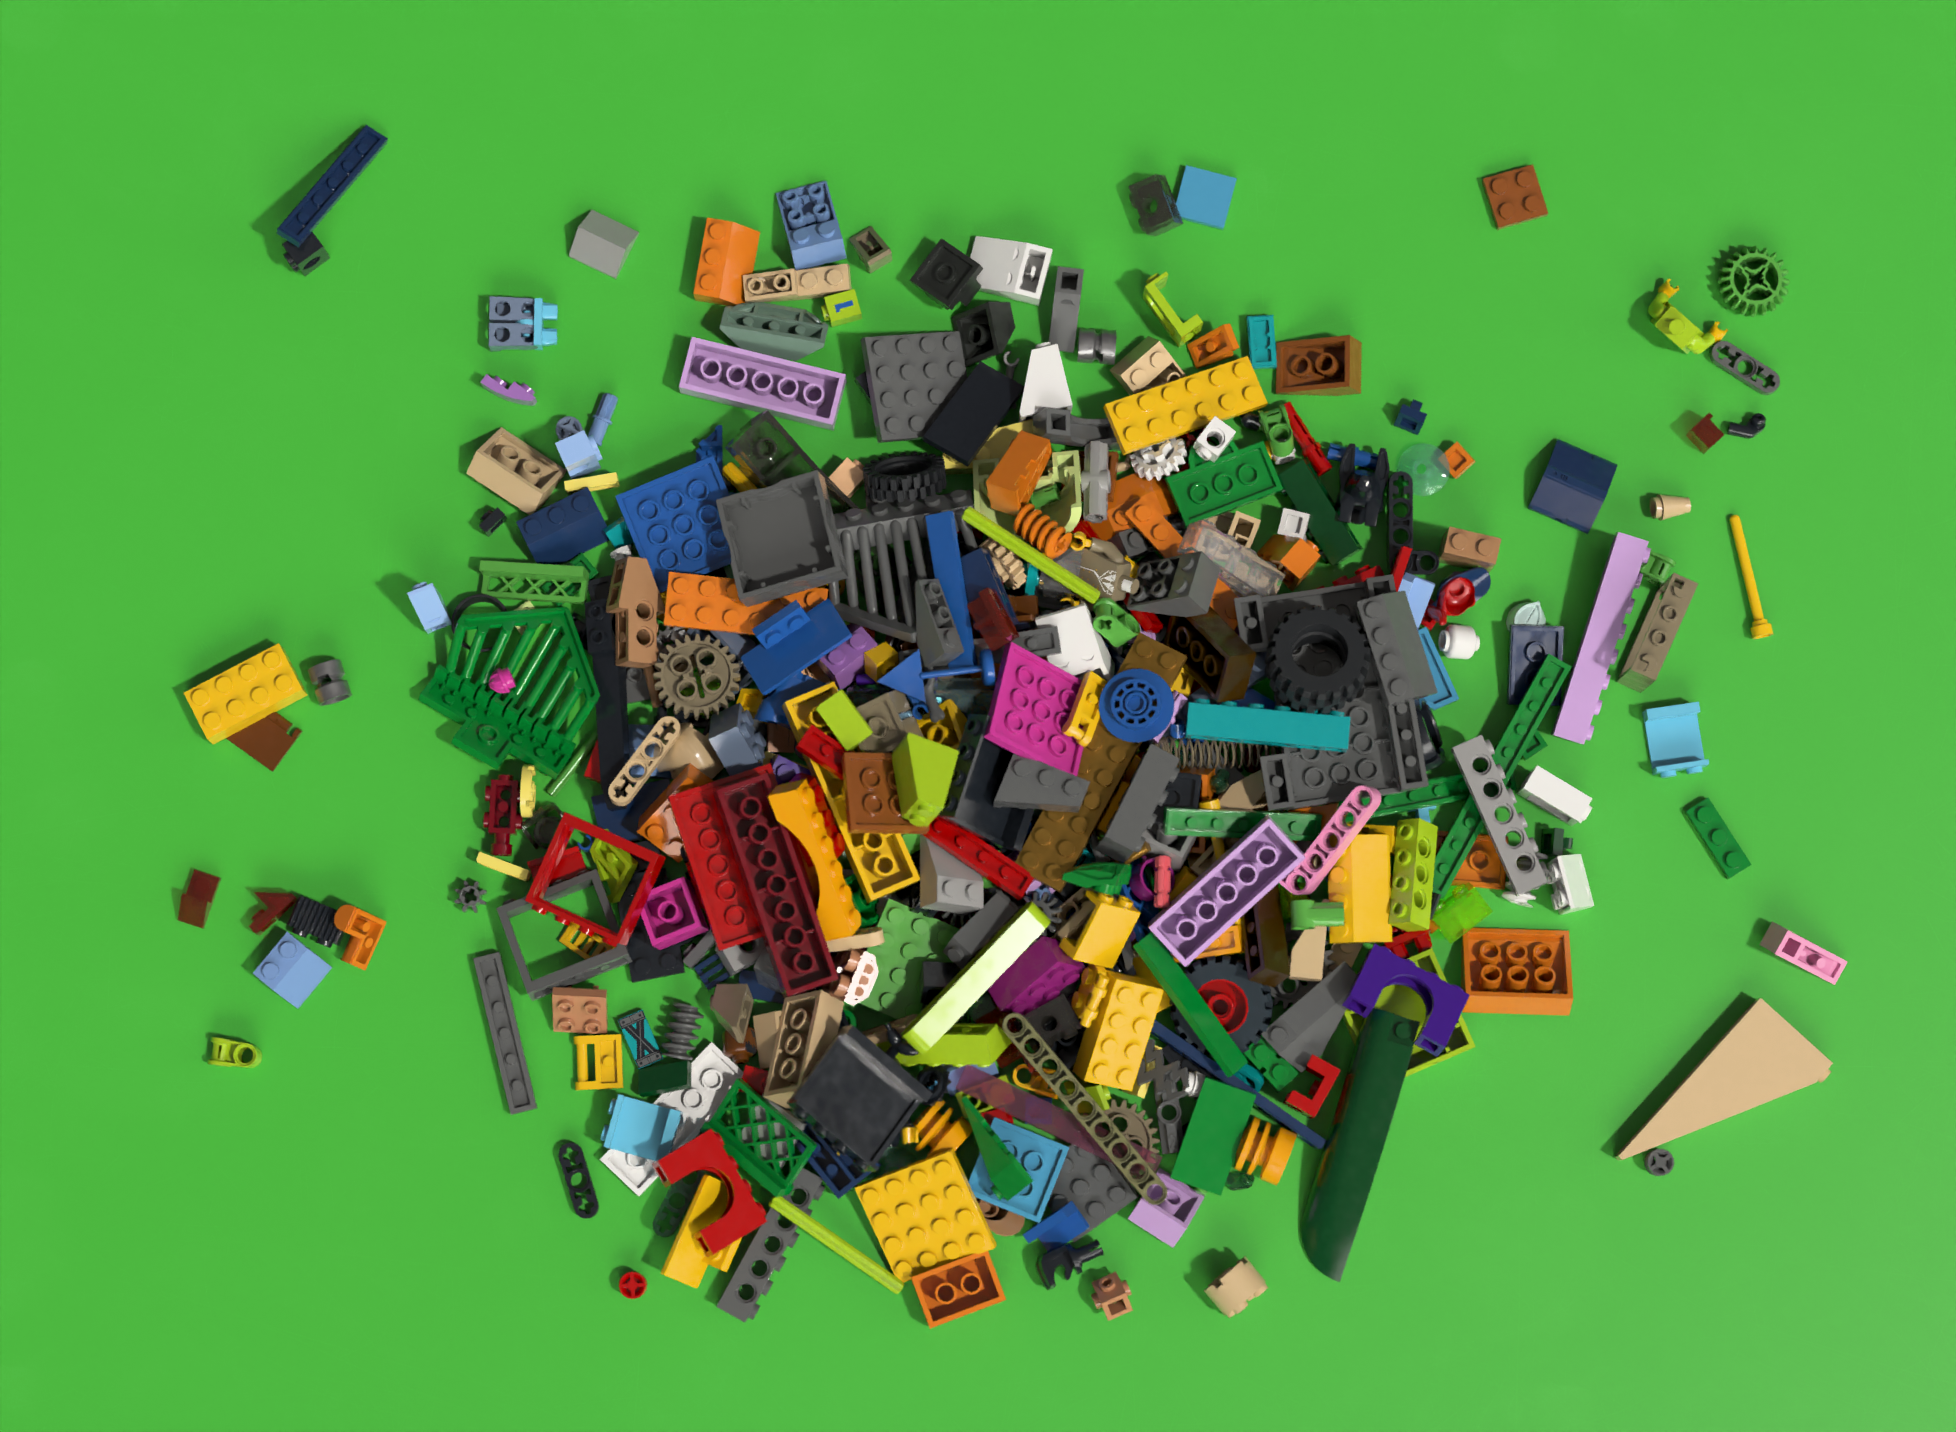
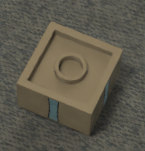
(890, 721)

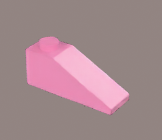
(1803, 953)

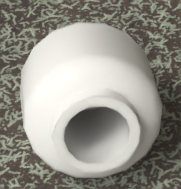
(1458, 641)

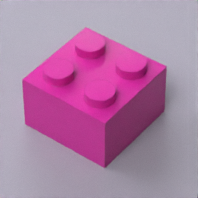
(673, 914)

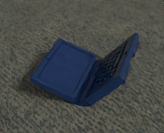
(1573, 486)

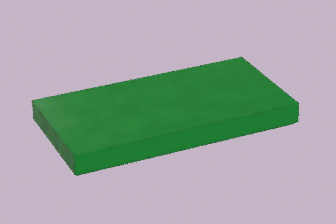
(1213, 1135)

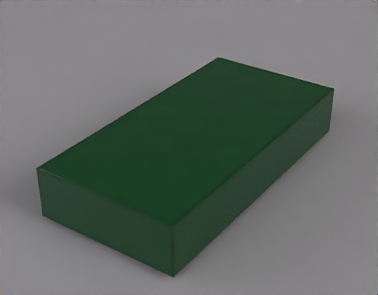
(664, 1078)

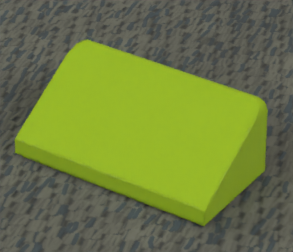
(844, 720)

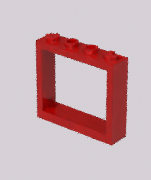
(552, 859)

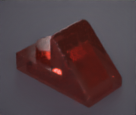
(198, 899)
(277, 905)

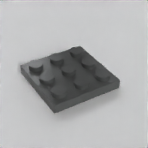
(1093, 1186)

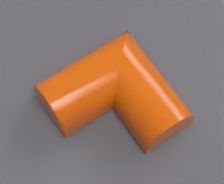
(364, 932)

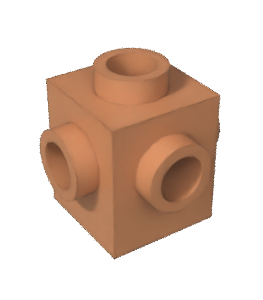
(1112, 1296)

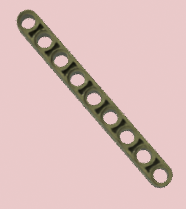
(1088, 1121)

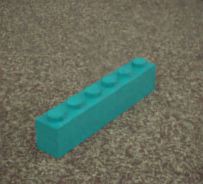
(1267, 726)

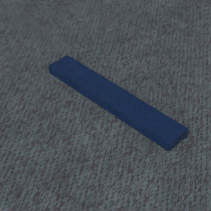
(332, 186)

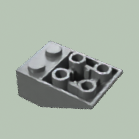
(1175, 585)

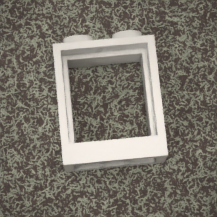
(1555, 796)

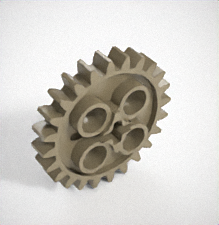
(720, 671)
(1137, 1127)

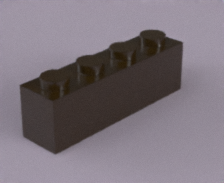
(1265, 941)

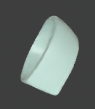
(1526, 614)

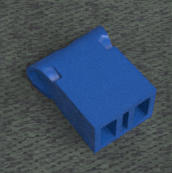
(771, 706)

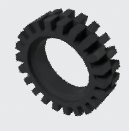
(904, 477)

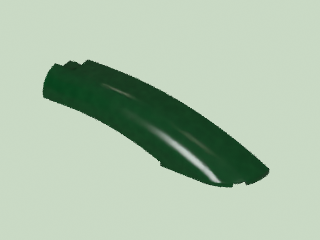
(1356, 1139)

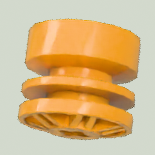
(939, 1131)
(1265, 1150)

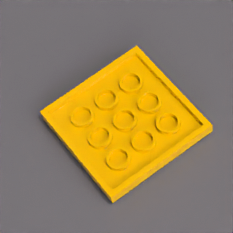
(925, 1215)

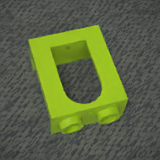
(1179, 331)

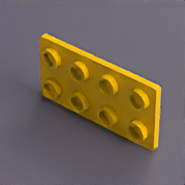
(686, 1258)

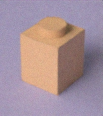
(848, 477)

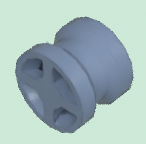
(568, 426)

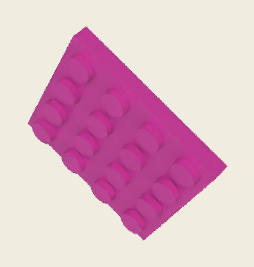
(1031, 708)

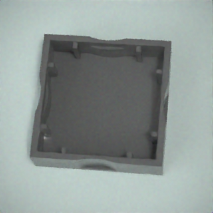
(782, 538)

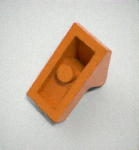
(1213, 346)

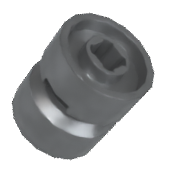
(1097, 346)
(332, 691)

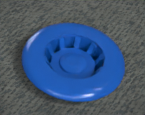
(1136, 705)

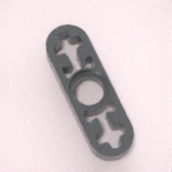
(1746, 379)

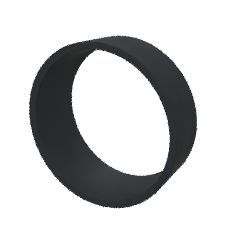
(469, 601)

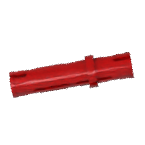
(1307, 443)

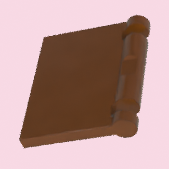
(266, 739)

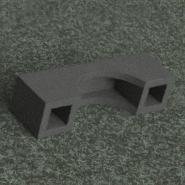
(1067, 429)

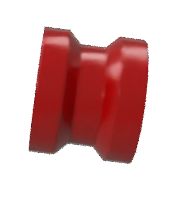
(630, 1287)

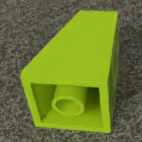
(922, 777)

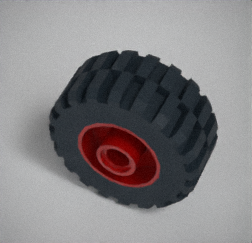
(1237, 1003)

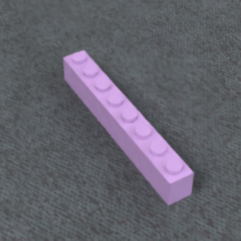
(1600, 638)

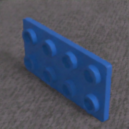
(793, 642)

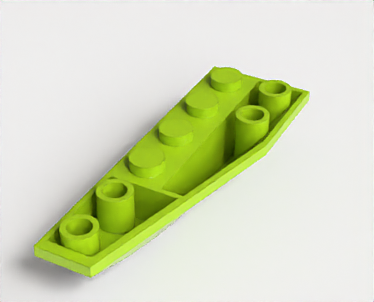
(960, 1047)

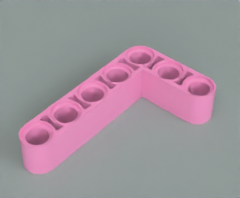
(1322, 847)

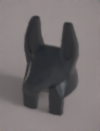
(1361, 490)

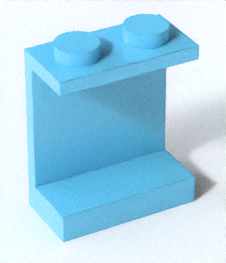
(1674, 739)
(641, 1128)

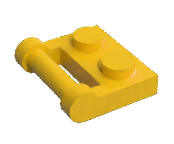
(607, 1062)

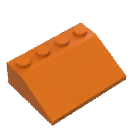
(1517, 971)

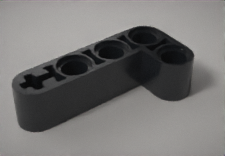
(1405, 524)

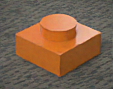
(1458, 460)

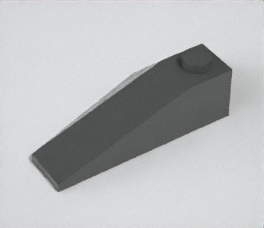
(1312, 1019)

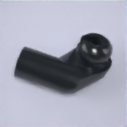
(1749, 429)

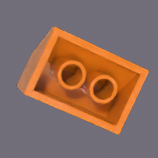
(725, 257)

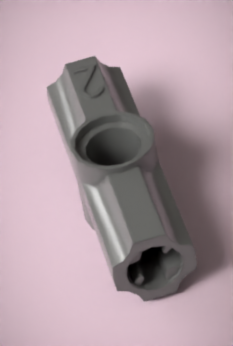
(1170, 1131)

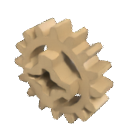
(1007, 564)

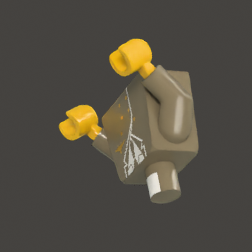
(1104, 570)

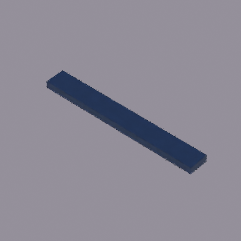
(1217, 1073)

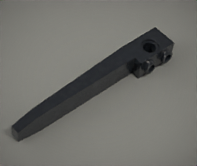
(612, 703)

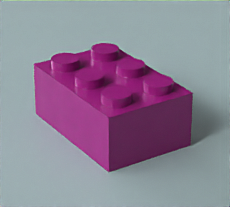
(1035, 977)

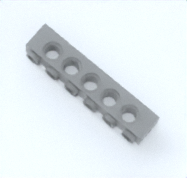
(1520, 880)

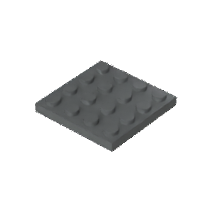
(911, 381)

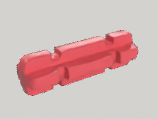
(1162, 881)

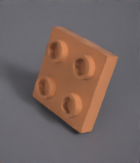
(580, 1010)

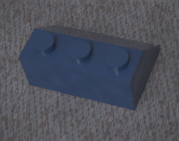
(564, 529)

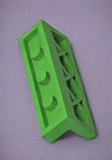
(535, 572)

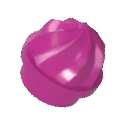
(501, 680)

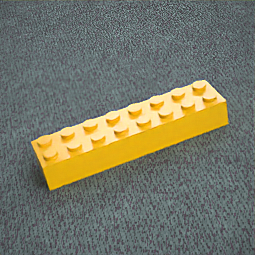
(877, 859)

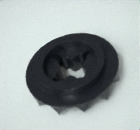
(927, 1078)

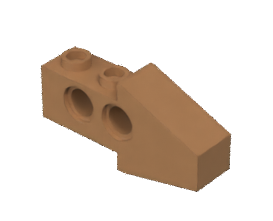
(633, 589)

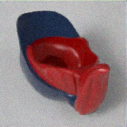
(1458, 593)

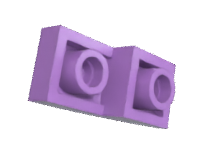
(516, 393)

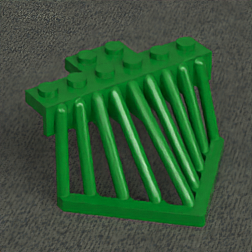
(494, 726)

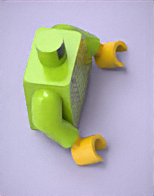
(1677, 326)

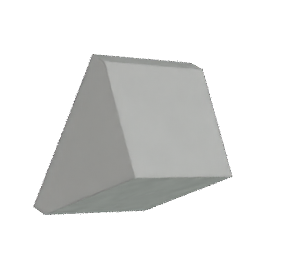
(603, 243)

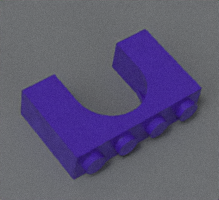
(1442, 1000)

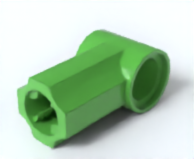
(1308, 914)

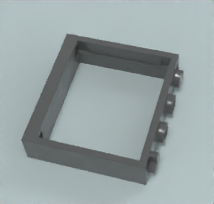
(577, 972)

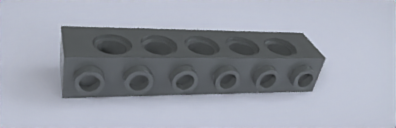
(731, 1300)

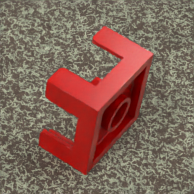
(1318, 1090)

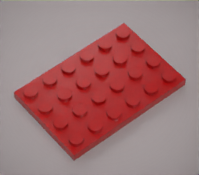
(714, 861)

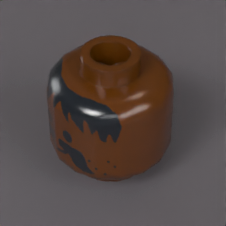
(739, 1051)

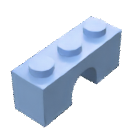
(579, 454)

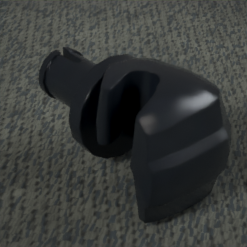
(1065, 1257)

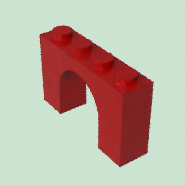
(741, 1212)

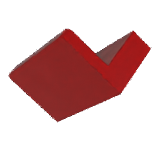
(568, 867)

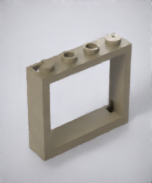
(1657, 633)

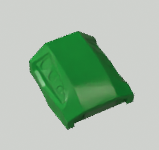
(1102, 876)

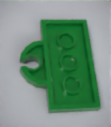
(1223, 485)

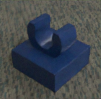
(1411, 417)

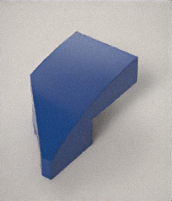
(712, 447)

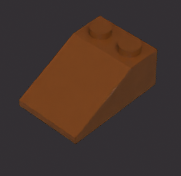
(1319, 366)

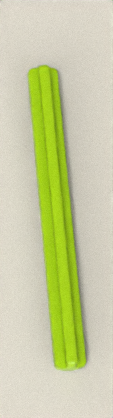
(1030, 555)
(836, 1244)

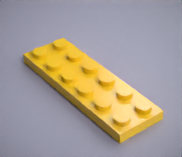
(1185, 405)

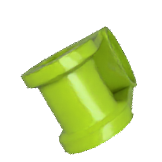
(229, 1053)

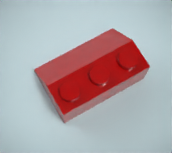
(830, 827)

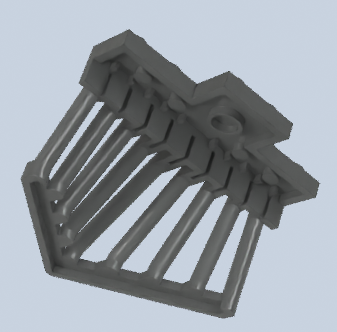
(886, 524)

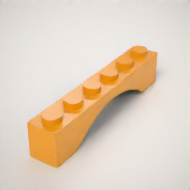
(796, 810)

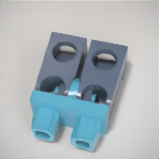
(519, 323)

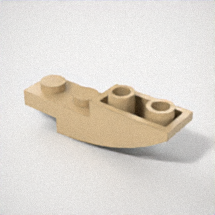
(797, 284)

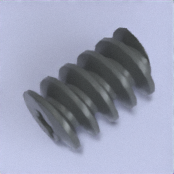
(682, 1031)

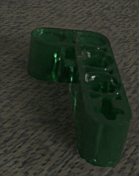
(688, 1192)

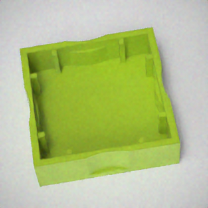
(1408, 1004)

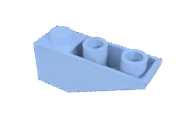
(429, 607)

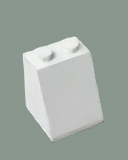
(1045, 382)

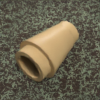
(1669, 506)

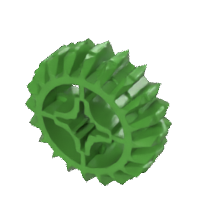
(1761, 288)

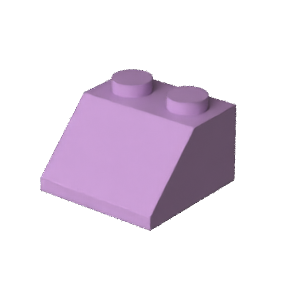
(1172, 1216)

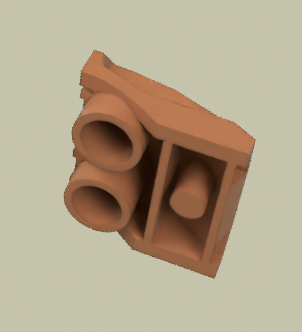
(856, 976)

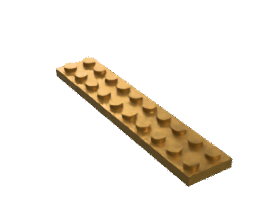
(1062, 836)

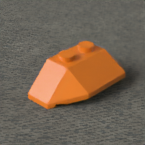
(1126, 494)

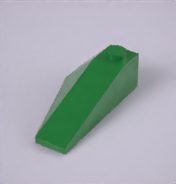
(1001, 1164)

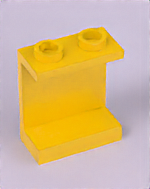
(1104, 932)

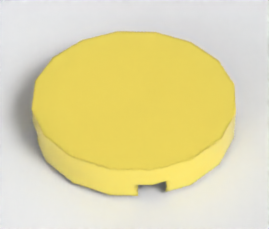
(527, 791)

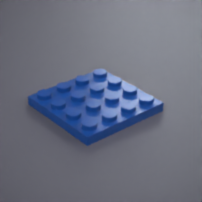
(679, 521)

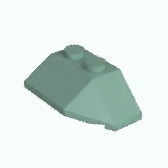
(774, 329)

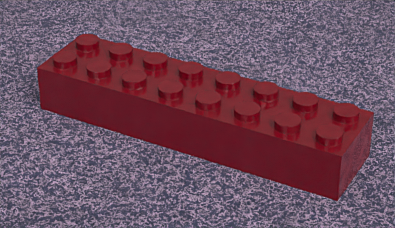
(775, 886)

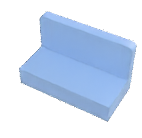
(1418, 594)

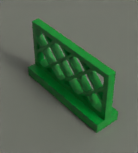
(751, 1159)

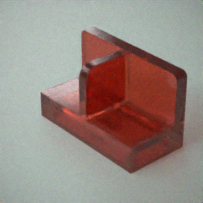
(992, 619)

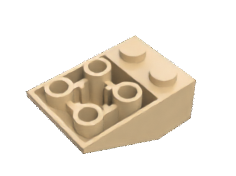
(1146, 367)

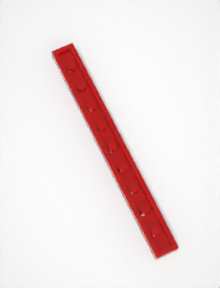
(948, 836)

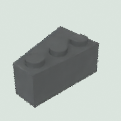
(1040, 786)

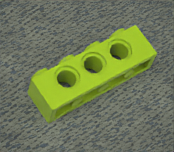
(1413, 875)

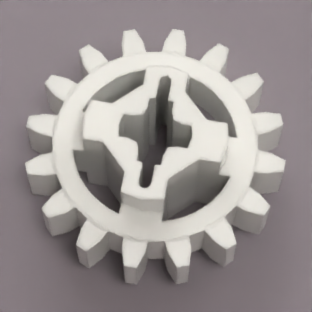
(1159, 458)

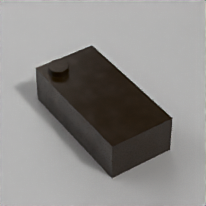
(1214, 654)

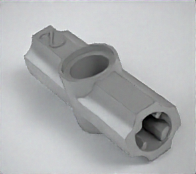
(1096, 482)

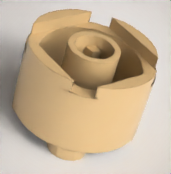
(1236, 1286)

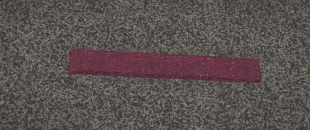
(1044, 1116)

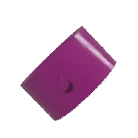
(1137, 883)

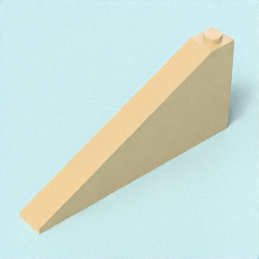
(1746, 1068)

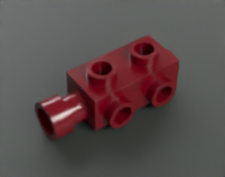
(502, 808)

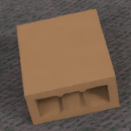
(1468, 549)

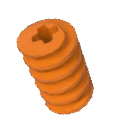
(1041, 532)

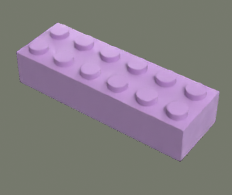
(762, 383)
(1226, 890)

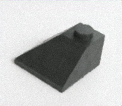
(984, 330)

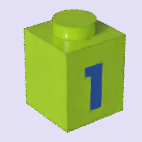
(841, 308)

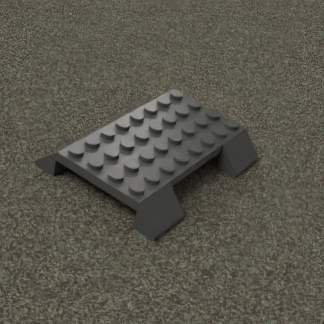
(1382, 742)

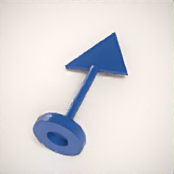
(908, 675)

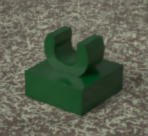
(1554, 842)

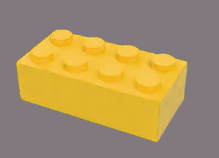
(245, 693)
(1119, 1034)

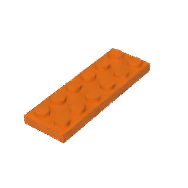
(715, 606)

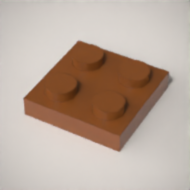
(1515, 197)

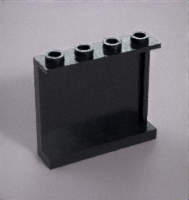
(975, 786)
(857, 1098)

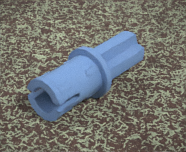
(603, 417)

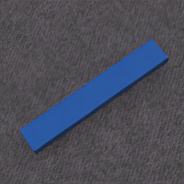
(949, 571)

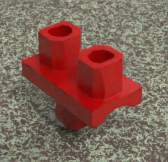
(1420, 938)

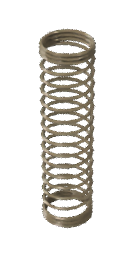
(1165, 746)

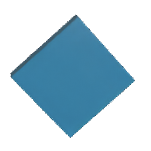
(1205, 197)

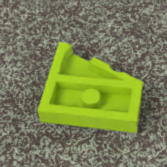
(613, 866)

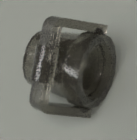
(545, 826)

